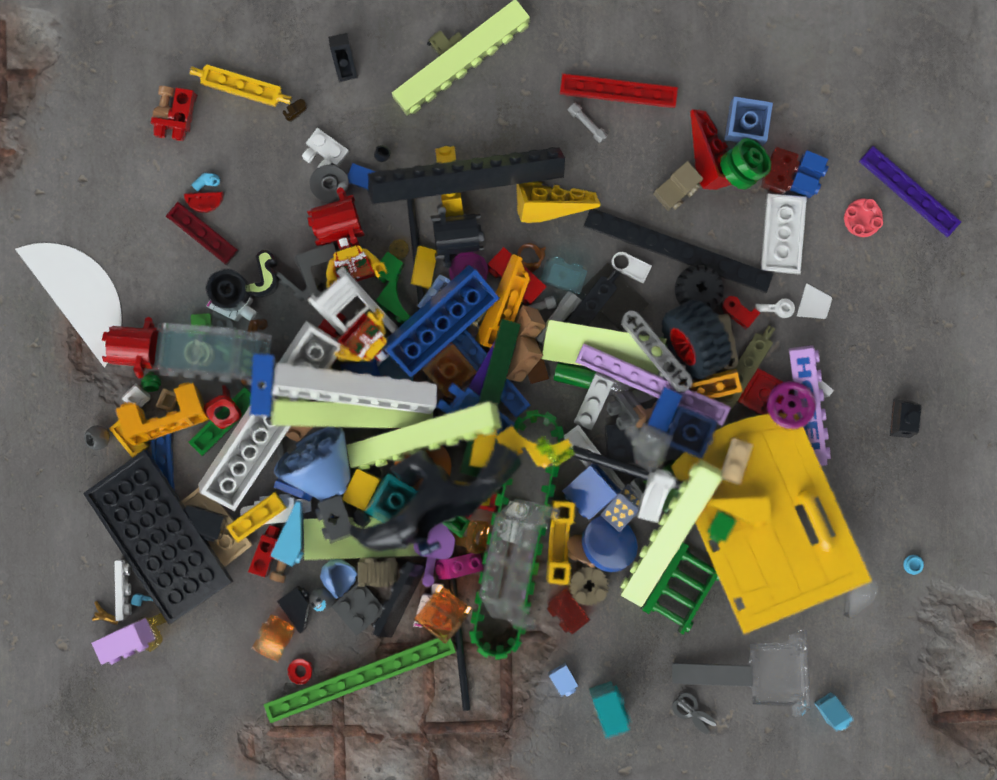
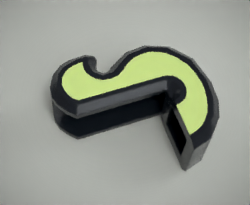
(268, 276)

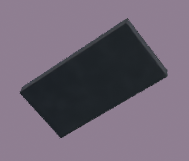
(401, 595)

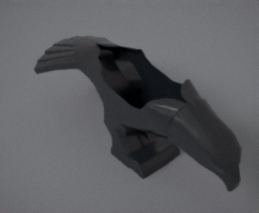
(436, 499)

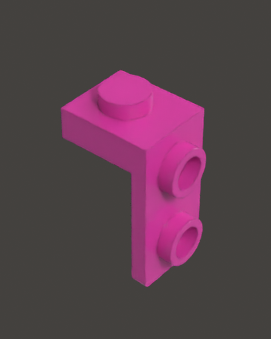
(458, 566)

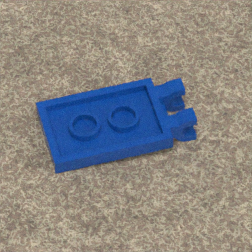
(469, 399)

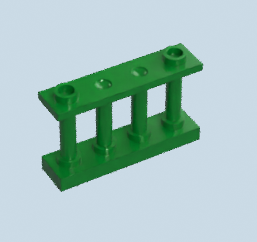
(662, 587)

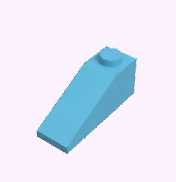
(290, 542)

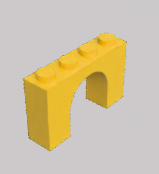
(557, 557)

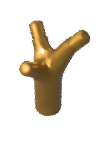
(103, 615)

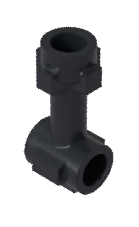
(361, 518)

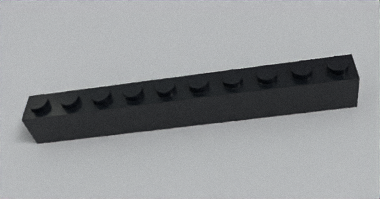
(465, 175)

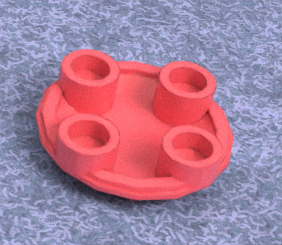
(863, 217)

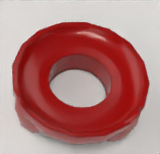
(294, 677)

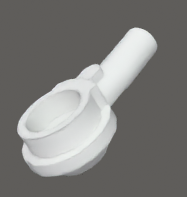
(783, 308)

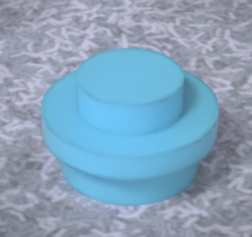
(913, 564)

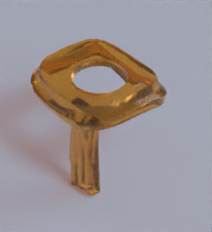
(469, 540)

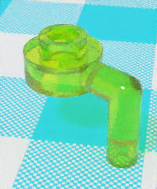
(545, 448)

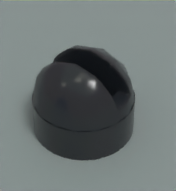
(382, 153)

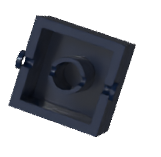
(691, 432)

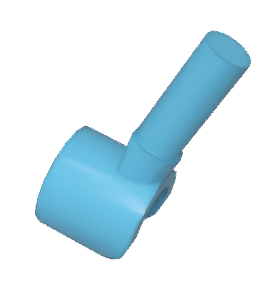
(138, 598)

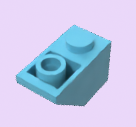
(833, 712)

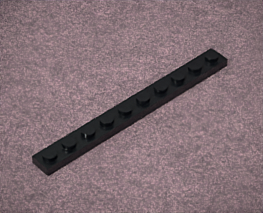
(677, 250)

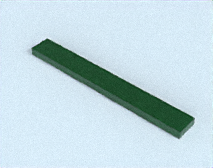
(494, 380)

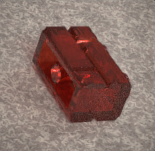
(568, 611)

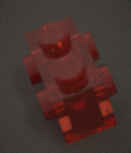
(782, 167)

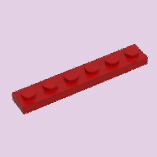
(618, 90)

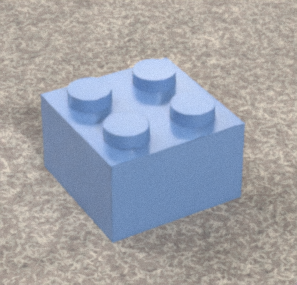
(748, 120)

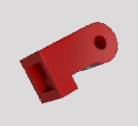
(738, 312)

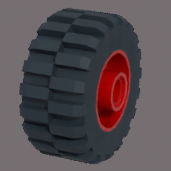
(697, 338)

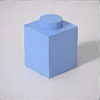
(563, 680)

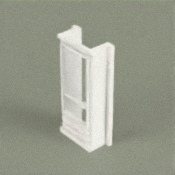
(338, 296)

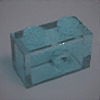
(563, 275)

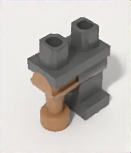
(633, 408)

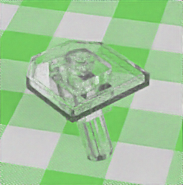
(649, 445)

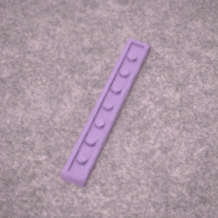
(649, 382)

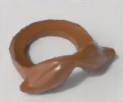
(539, 251)

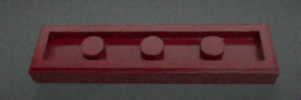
(202, 233)

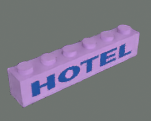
(804, 371)

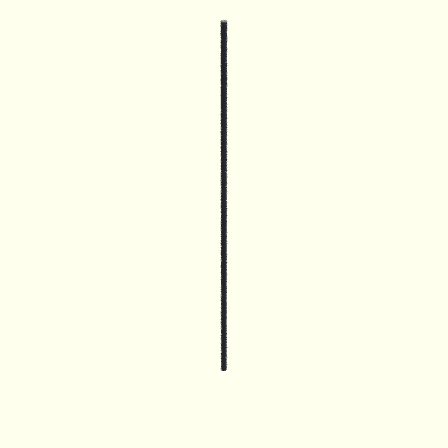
(452, 582)

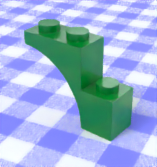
(389, 299)

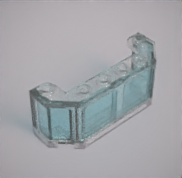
(208, 351)

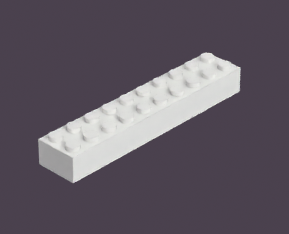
(254, 436)

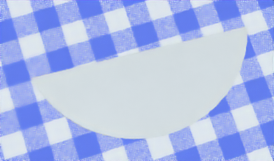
(78, 289)

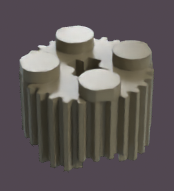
(377, 572)
(597, 592)

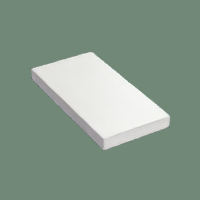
(783, 233)

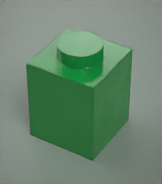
(720, 527)

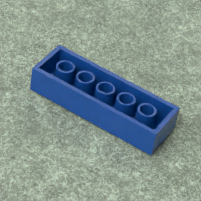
(440, 320)

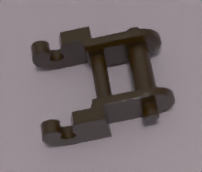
(295, 109)

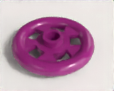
(783, 390)

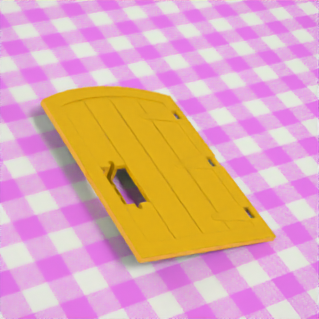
(774, 563)

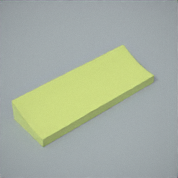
(565, 341)
(318, 548)

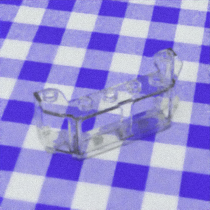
(528, 521)

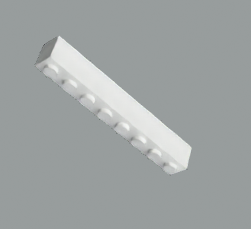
(354, 388)

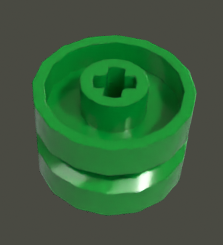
(745, 164)

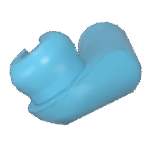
(206, 179)

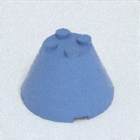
(317, 464)

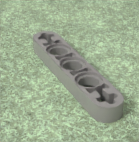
(659, 361)

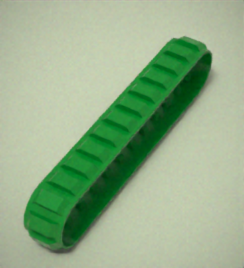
(514, 644)

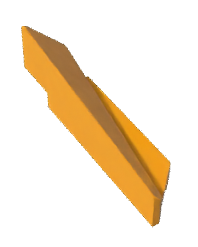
(511, 292)

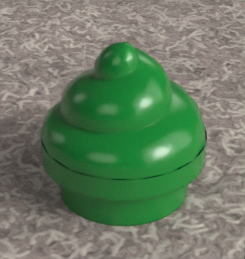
(150, 382)

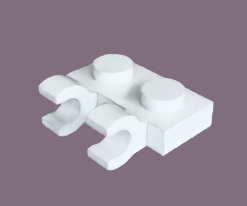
(325, 146)

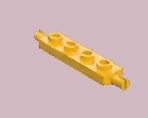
(240, 85)

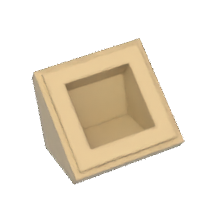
(166, 400)

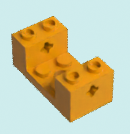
(140, 430)

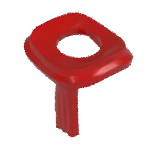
(223, 400)

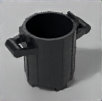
(455, 234)

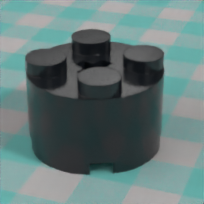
(228, 279)

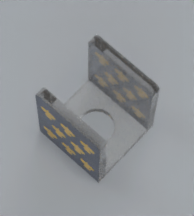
(622, 508)

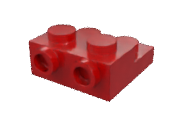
(758, 391)

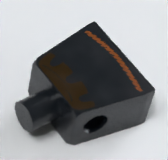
(905, 418)

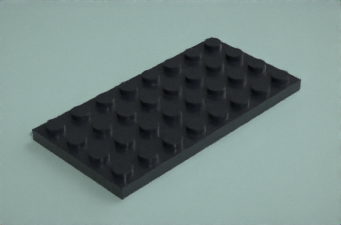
(157, 537)

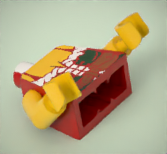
(355, 260)
(364, 339)

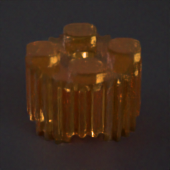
(274, 638)

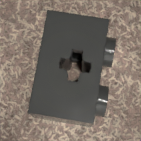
(335, 508)

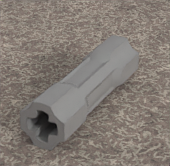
(565, 308)

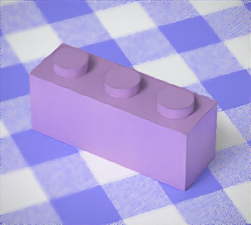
(124, 642)

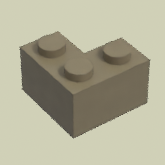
(682, 183)

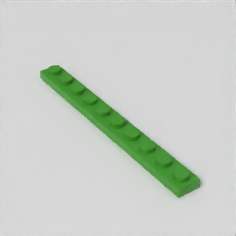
(358, 678)

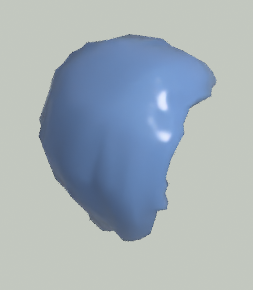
(338, 576)

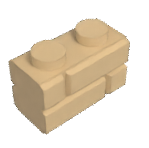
(736, 461)

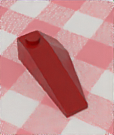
(708, 151)

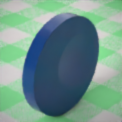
(607, 546)

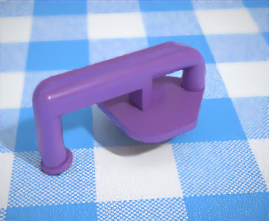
(446, 539)

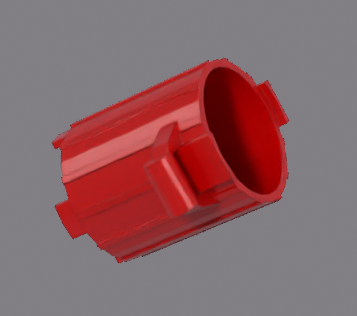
(336, 221)
(132, 346)

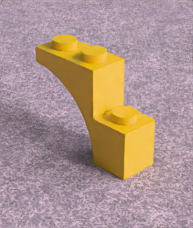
(451, 201)
(517, 442)

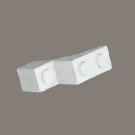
(655, 493)

